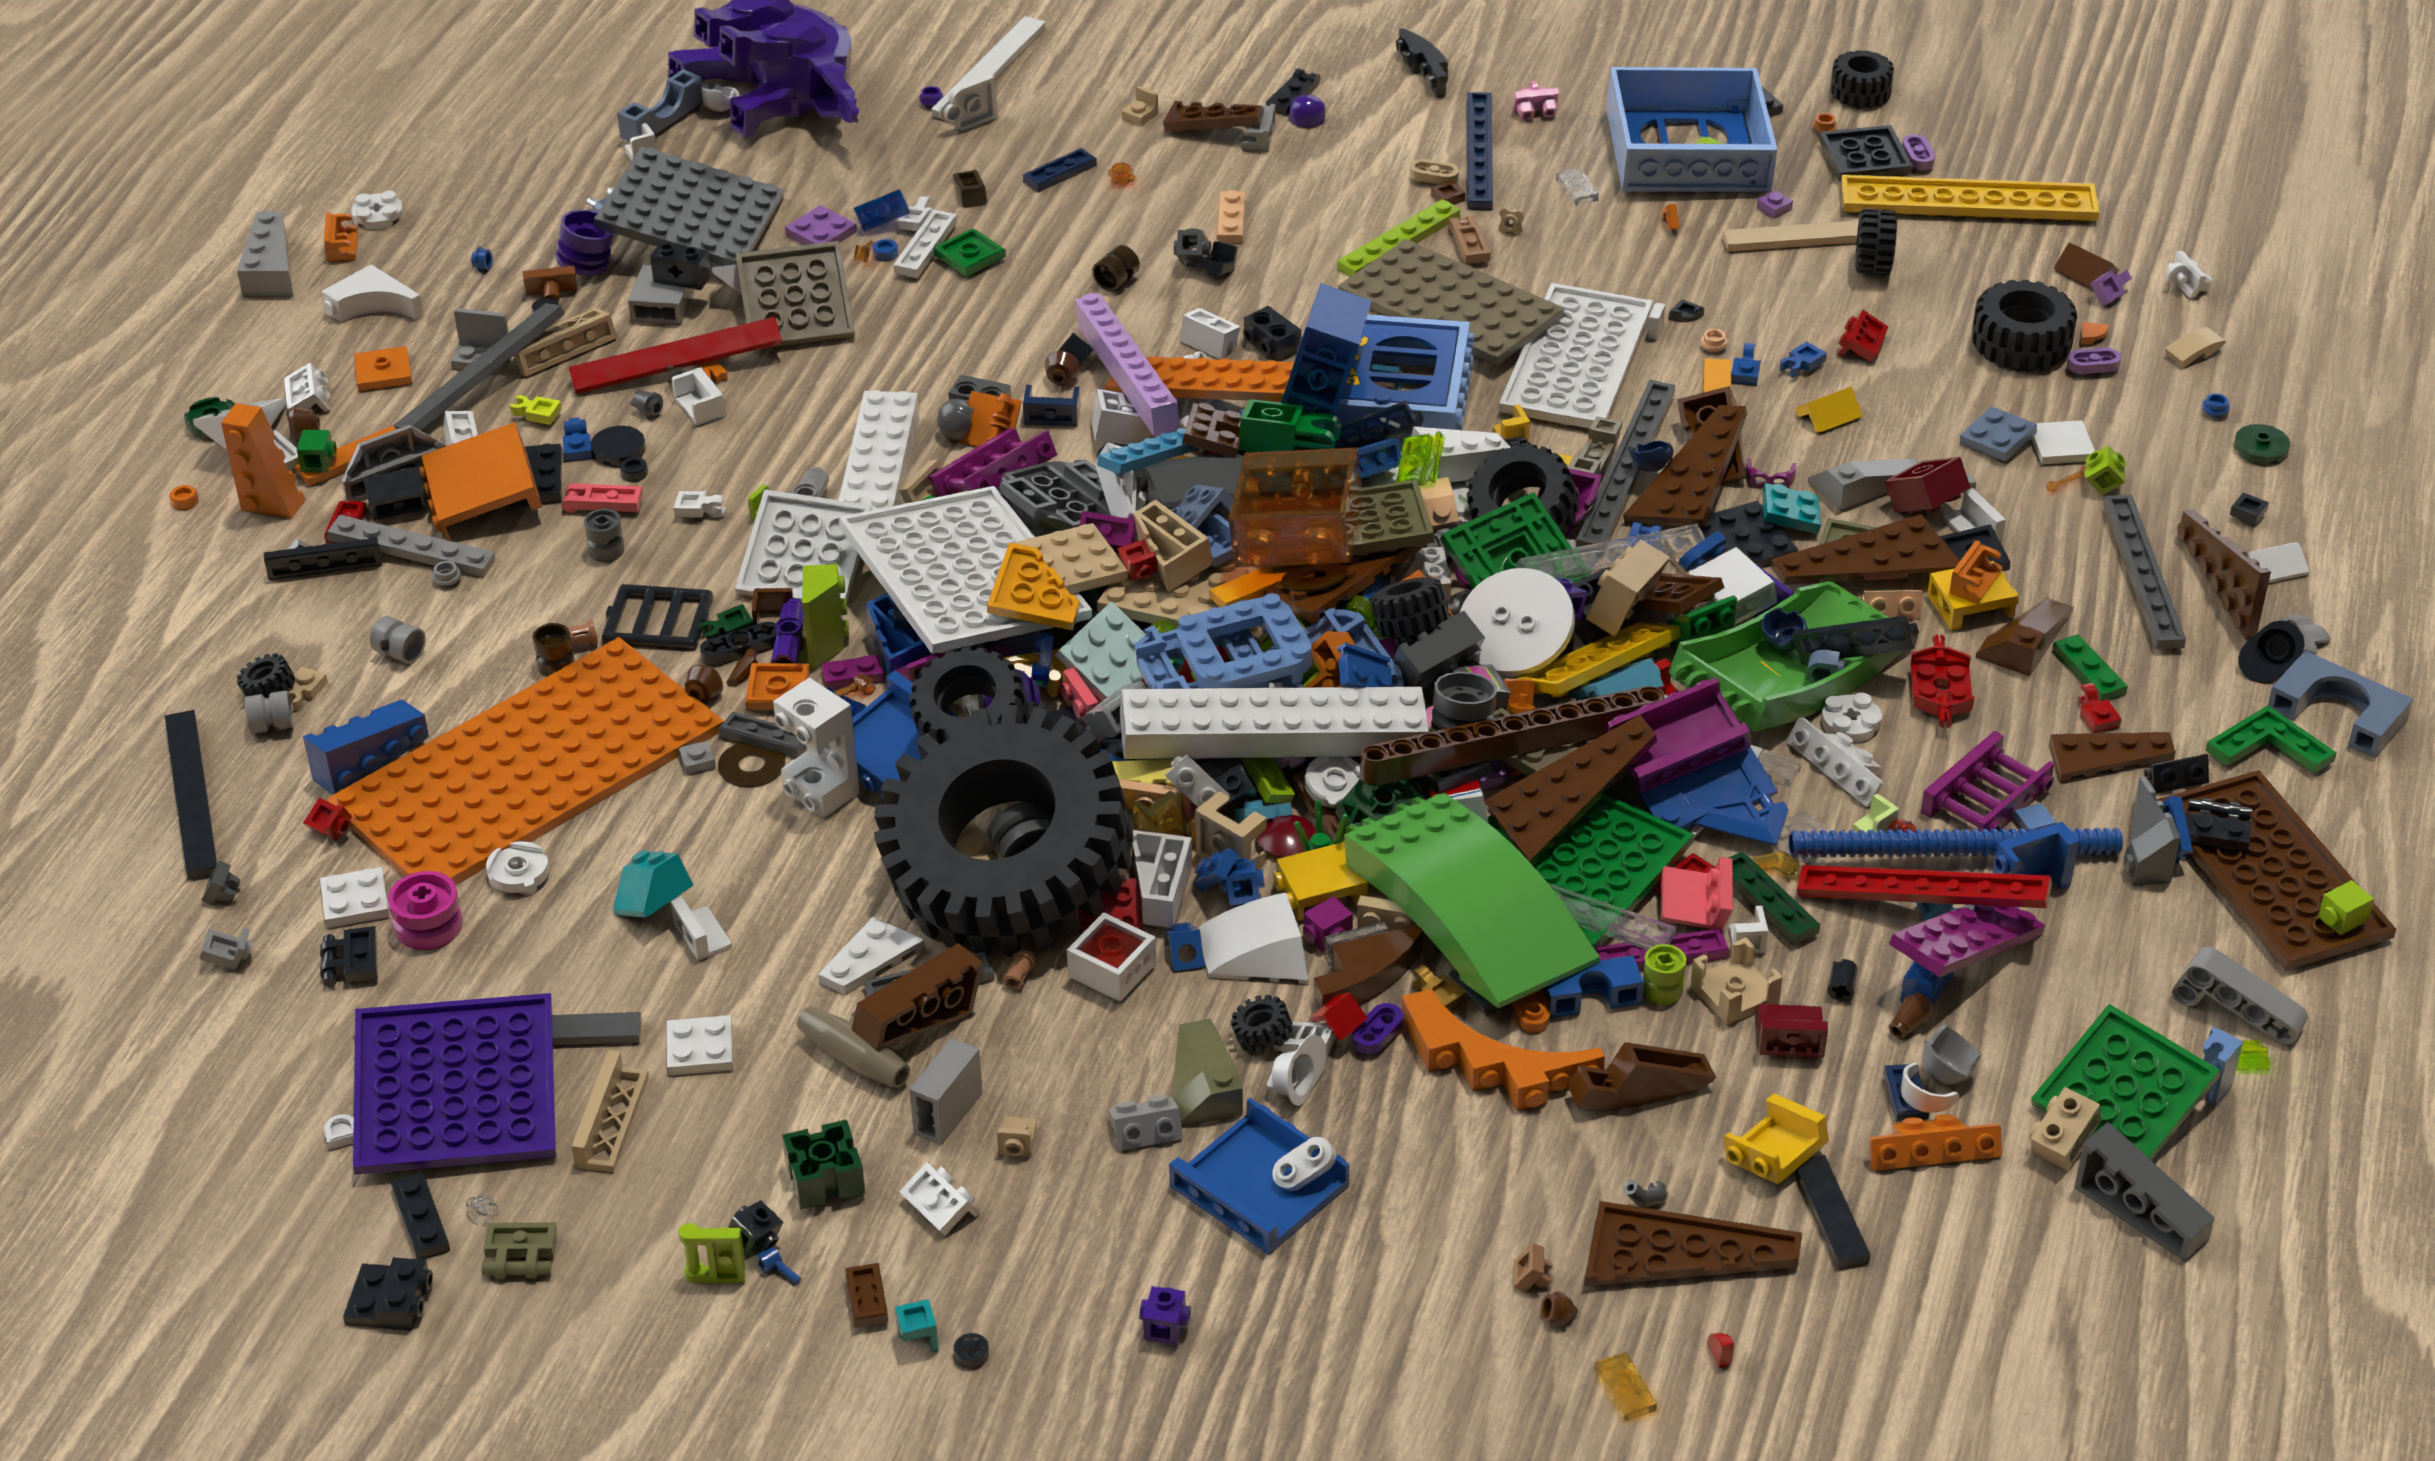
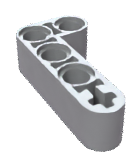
(2240, 992)

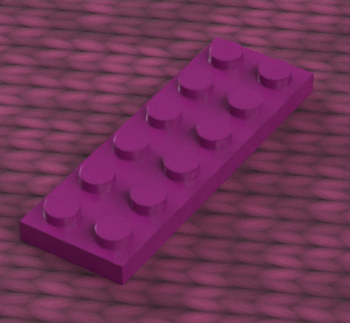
(1966, 936)

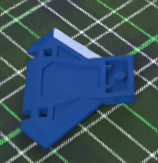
(1722, 799)

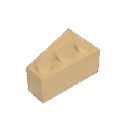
(1178, 546)

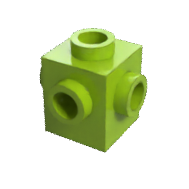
(2105, 470)

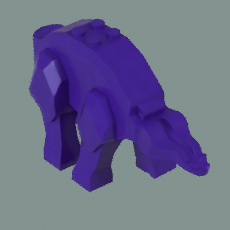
(783, 45)

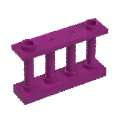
(988, 462)
(1974, 767)

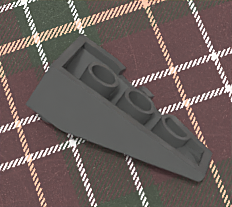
(2152, 839)

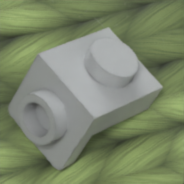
(225, 949)

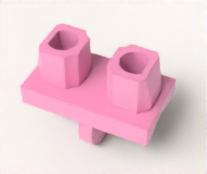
(1535, 99)

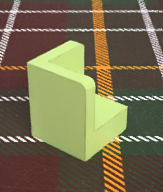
(1880, 817)

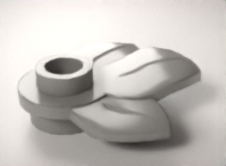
(2312, 633)

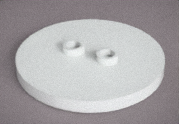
(1523, 620)

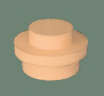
(1714, 340)

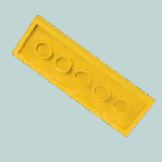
(1601, 657)

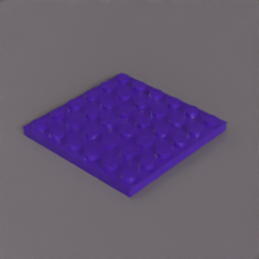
(453, 1083)

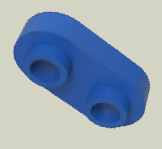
(1697, 555)

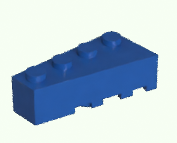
(363, 745)

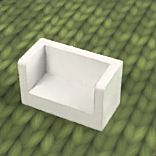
(698, 396)

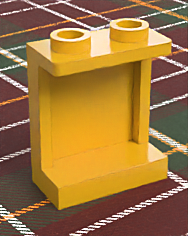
(1953, 607)
(1316, 877)
(1779, 1140)

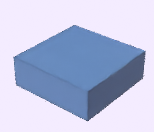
(2033, 817)

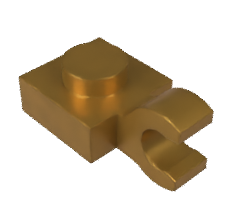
(1444, 987)

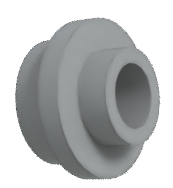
(446, 574)

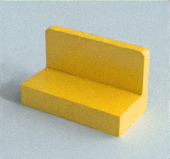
(1831, 409)

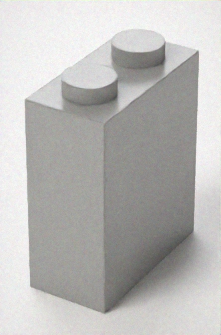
(656, 301)
(946, 1091)

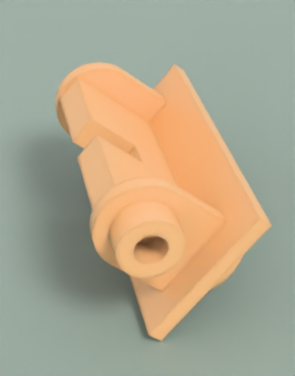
(1896, 602)

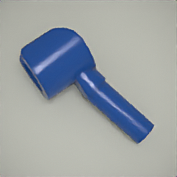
(771, 1259)

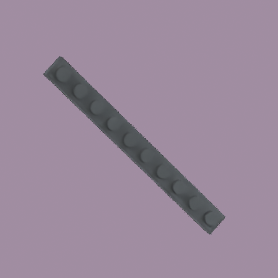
(1622, 471)

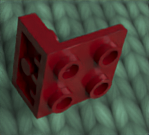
(1791, 1030)

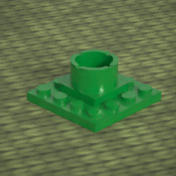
(1503, 538)

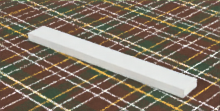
(1002, 53)

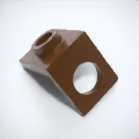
(769, 601)

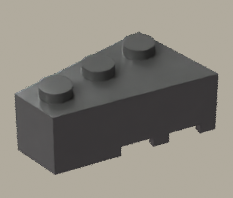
(1439, 651)

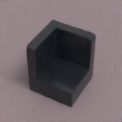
(1076, 347)

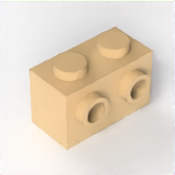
(2065, 1128)

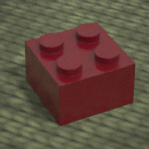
(1928, 485)

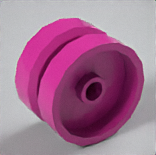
(425, 910)

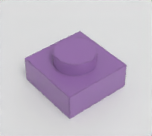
(1774, 204)

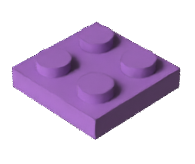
(820, 226)

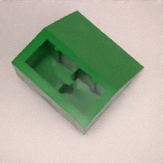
(1705, 620)

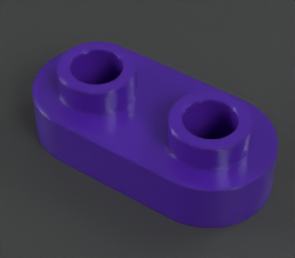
(1373, 1032)

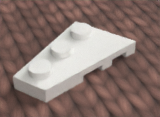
(867, 953)

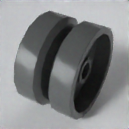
(1018, 828)

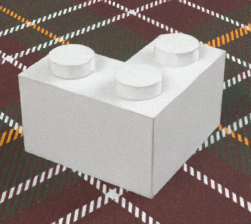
(1116, 421)

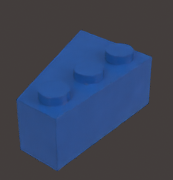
(893, 645)

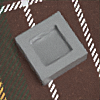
(697, 758)

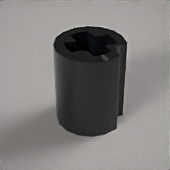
(1842, 980)

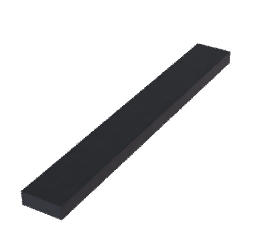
(191, 794)

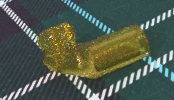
(1778, 861)

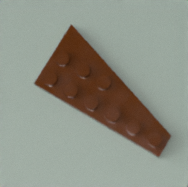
(1692, 479)
(1875, 554)
(1660, 1245)

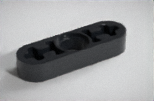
(714, 650)

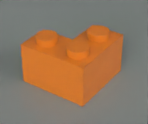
(1326, 659)

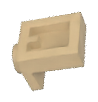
(1143, 108)
(1017, 1136)

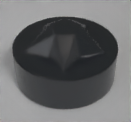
(971, 1350)

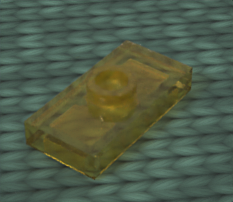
(1625, 1386)

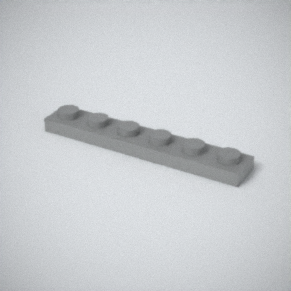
(413, 545)

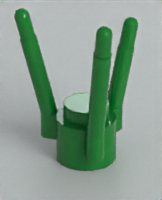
(1320, 839)

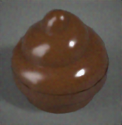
(1557, 1309)

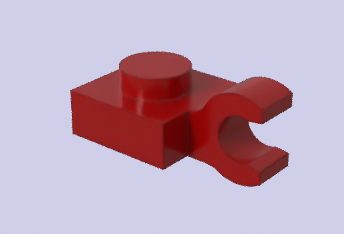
(2097, 714)

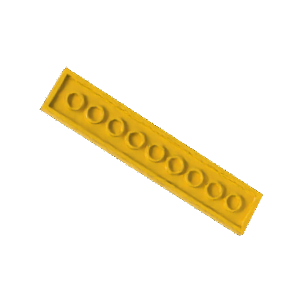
(1970, 197)

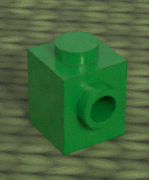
(316, 450)

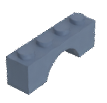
(679, 97)

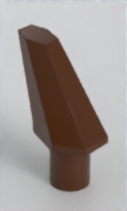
(742, 667)

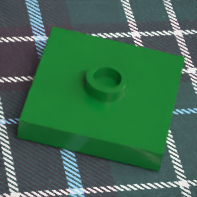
(969, 252)

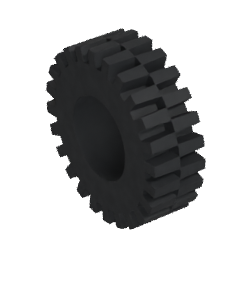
(1015, 893)

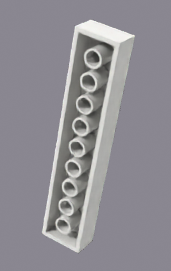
(1266, 721)

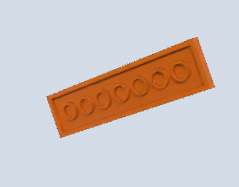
(1219, 378)

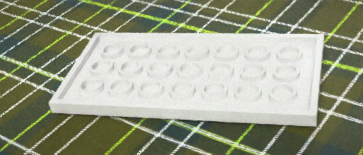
(1580, 360)

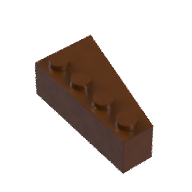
(921, 999)

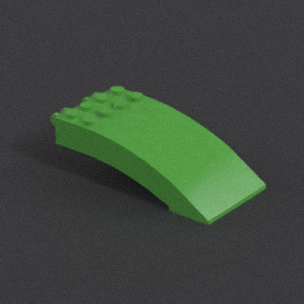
(1757, 692)
(1471, 897)

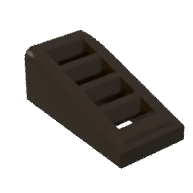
(970, 188)

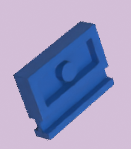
(1363, 667)

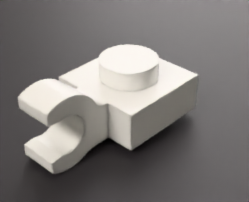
(917, 215)
(695, 503)

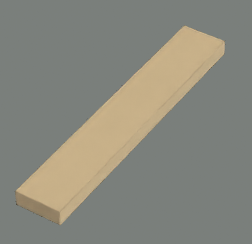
(1790, 236)

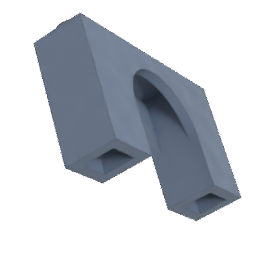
(2316, 678)

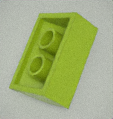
(824, 612)

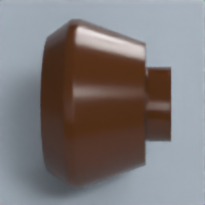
(1061, 367)
(302, 419)
(703, 683)

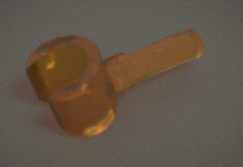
(863, 252)
(861, 682)

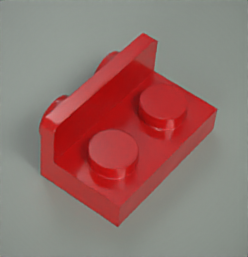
(1863, 336)

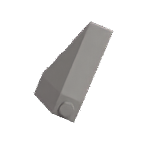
(1857, 480)

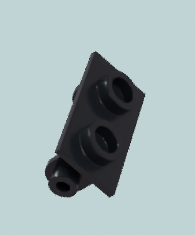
(2178, 773)

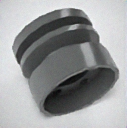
(1462, 700)

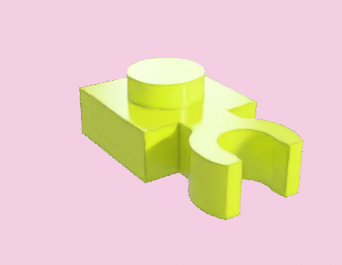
(539, 410)

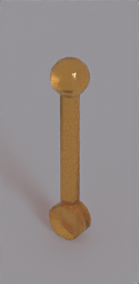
(2052, 486)

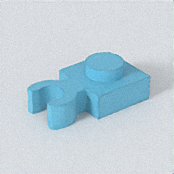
(1268, 811)

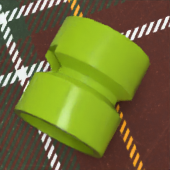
(1664, 974)

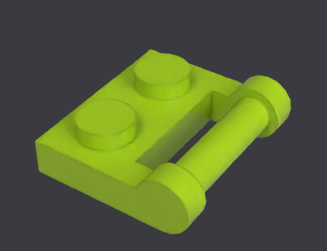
(723, 1251)

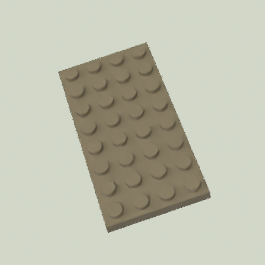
(1428, 285)

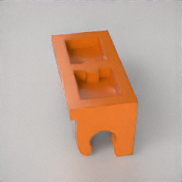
(340, 240)
(1975, 573)

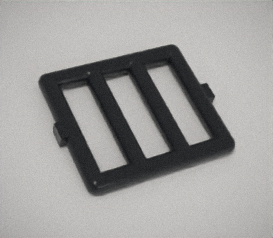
(649, 593)

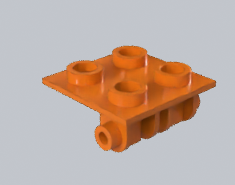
(990, 417)

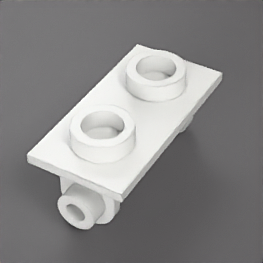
(1193, 780)

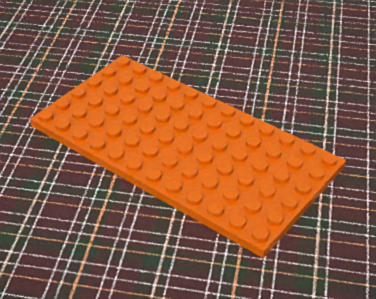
(526, 764)

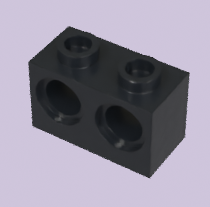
(1272, 333)

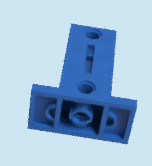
(1326, 350)

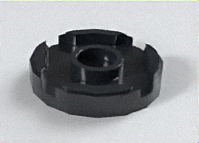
(617, 444)

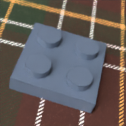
(1998, 433)

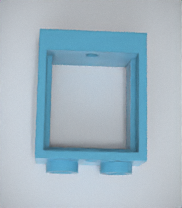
(1626, 678)

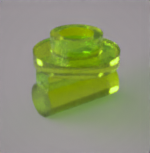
(2253, 1056)

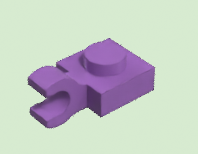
(2109, 286)

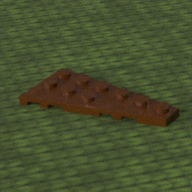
(2231, 573)
(1358, 577)
(1560, 794)

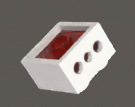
(1111, 956)

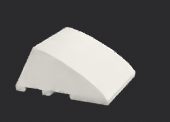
(1255, 942)

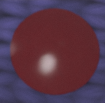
(1281, 836)

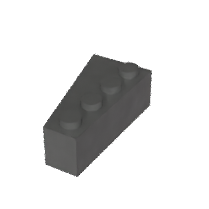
(2141, 1193)

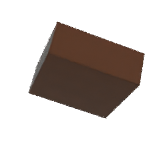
(1448, 191)

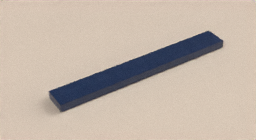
(1479, 151)

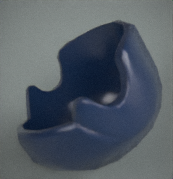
(1652, 456)
(1779, 627)

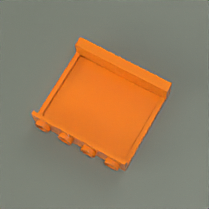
(478, 476)

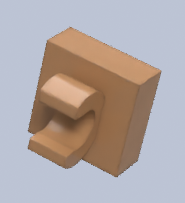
(1531, 1268)

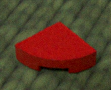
(1722, 1348)

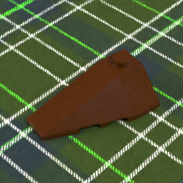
(1695, 411)
(2026, 638)

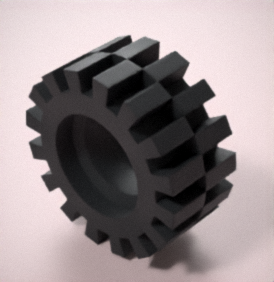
(266, 676)
(1254, 1037)

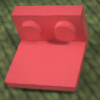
(1698, 897)

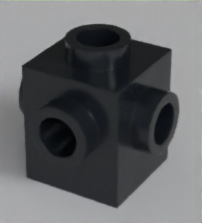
(758, 1227)

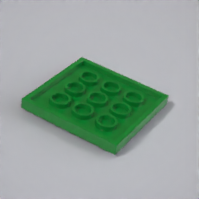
(2135, 1076)

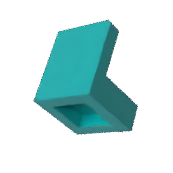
(917, 1321)

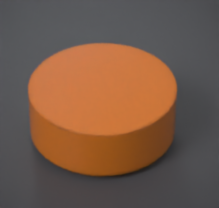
(183, 497)

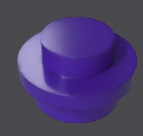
(930, 96)

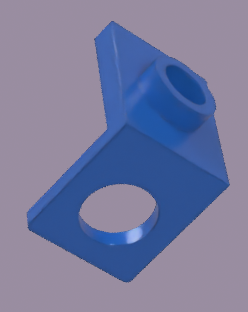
(1185, 934)

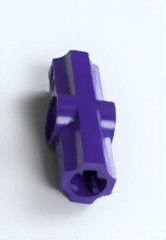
(789, 633)

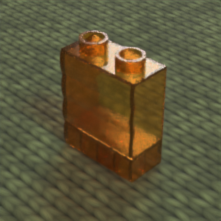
(1296, 508)

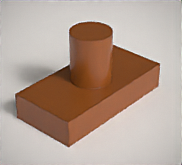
(550, 281)

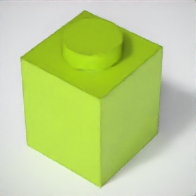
(2346, 907)

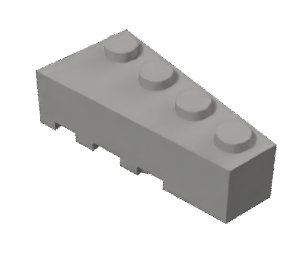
(265, 259)

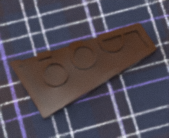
(1215, 116)
(2097, 752)

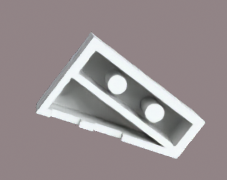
(1463, 451)
(1123, 492)
(1161, 873)

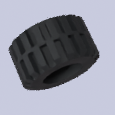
(1862, 78)
(1876, 241)
(1409, 607)

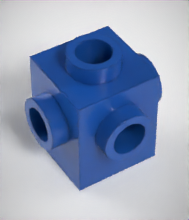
(1243, 882)

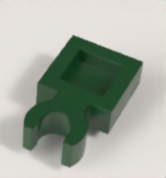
(728, 621)

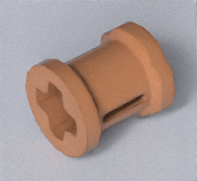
(588, 629)

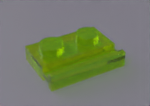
(1421, 458)

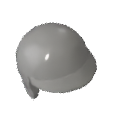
(1949, 1056)

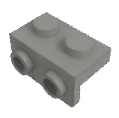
(1146, 1122)

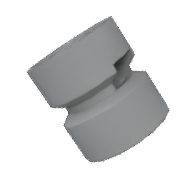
(397, 639)
(269, 712)

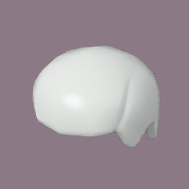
(718, 98)

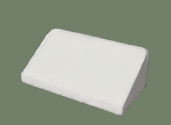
(2283, 561)

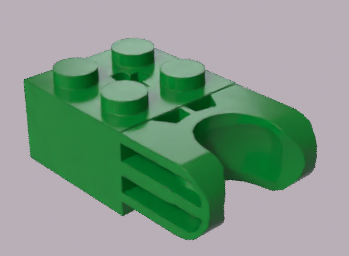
(1285, 427)

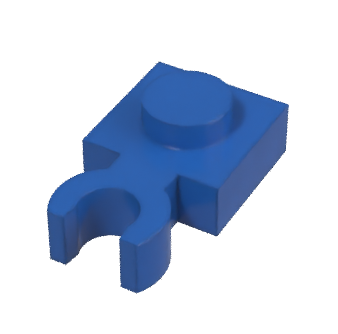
(1803, 357)

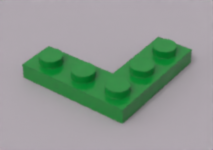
(2270, 727)

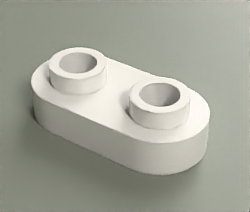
(1303, 1165)

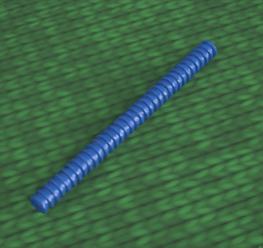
(1933, 842)

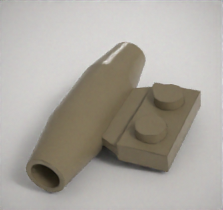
(837, 1040)

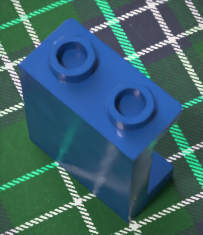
(2040, 852)

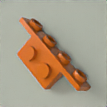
(1934, 1142)

